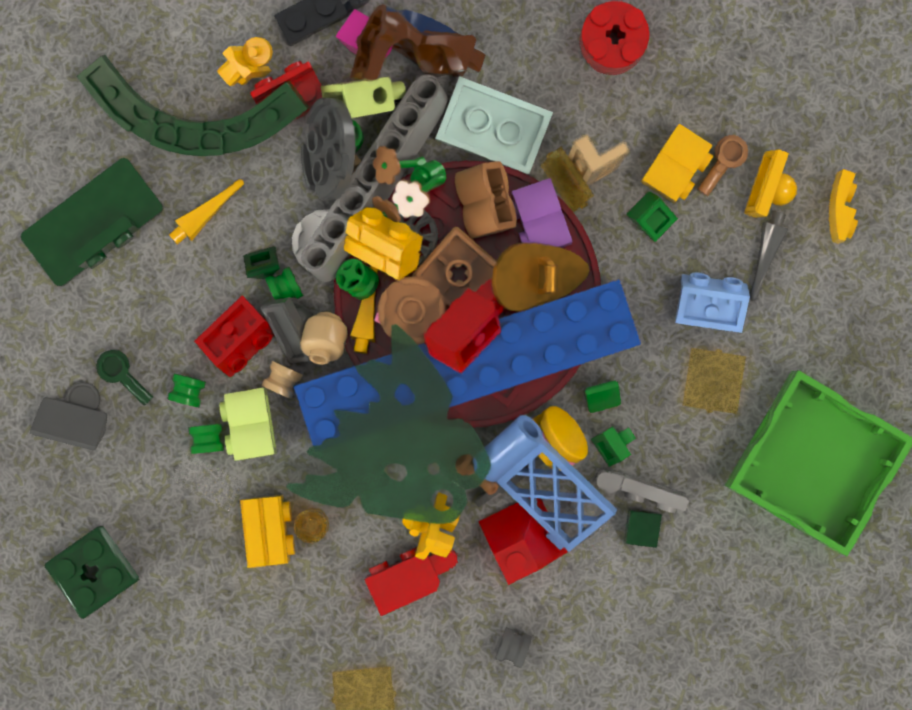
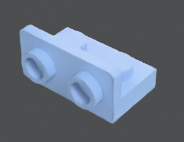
(712, 302)

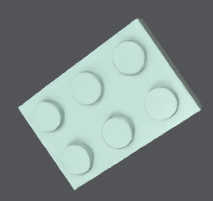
(493, 125)

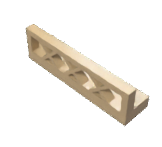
(590, 164)

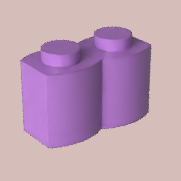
(541, 215)

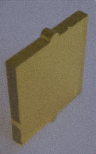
(567, 179)
(714, 381)
(364, 689)

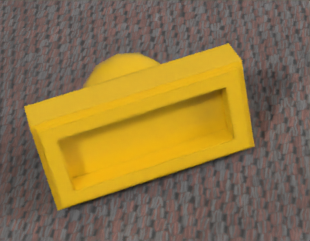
(771, 185)

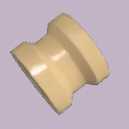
(282, 380)

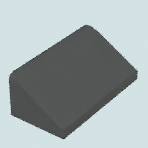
(69, 423)

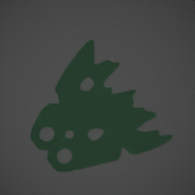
(398, 435)

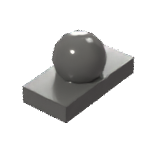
(287, 325)

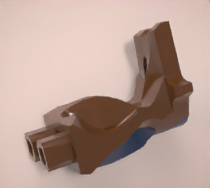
(417, 37)

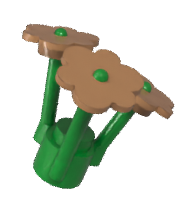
(410, 197)

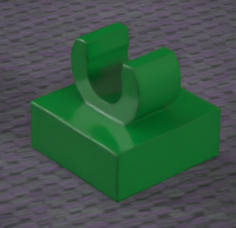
(613, 444)

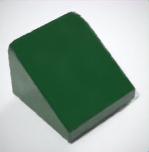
(642, 528)

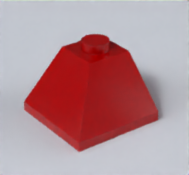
(519, 541)

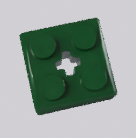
(70, 567)

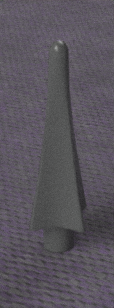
(771, 238)

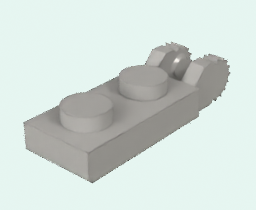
(639, 489)

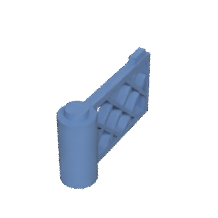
(520, 446)

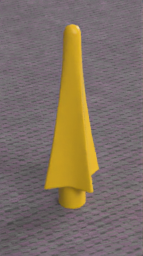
(193, 222)
(363, 328)

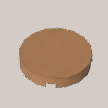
(412, 306)

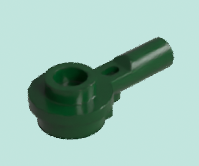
(114, 367)

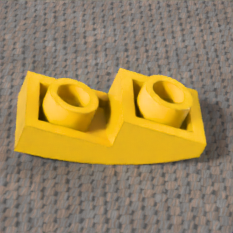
(841, 216)

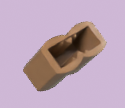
(485, 199)

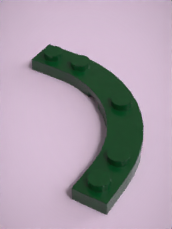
(187, 135)

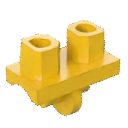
(246, 61)
(431, 538)

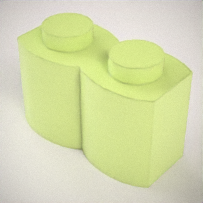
(249, 424)

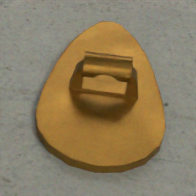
(536, 275)

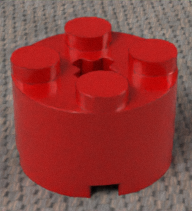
(630, 28)

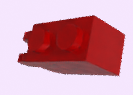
(465, 328)
(407, 579)

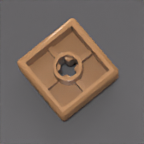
(458, 251)

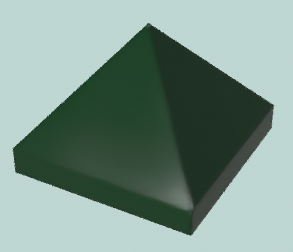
(261, 263)

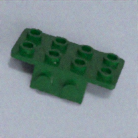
(92, 222)

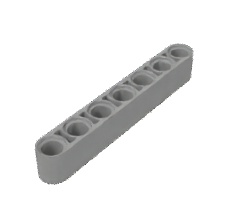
(361, 189)

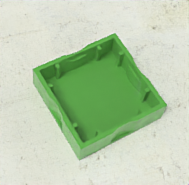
(819, 462)

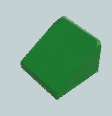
(652, 216)
(602, 396)

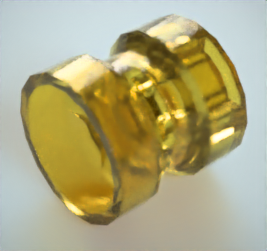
(307, 528)

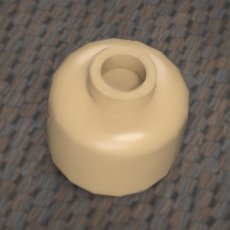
(324, 338)

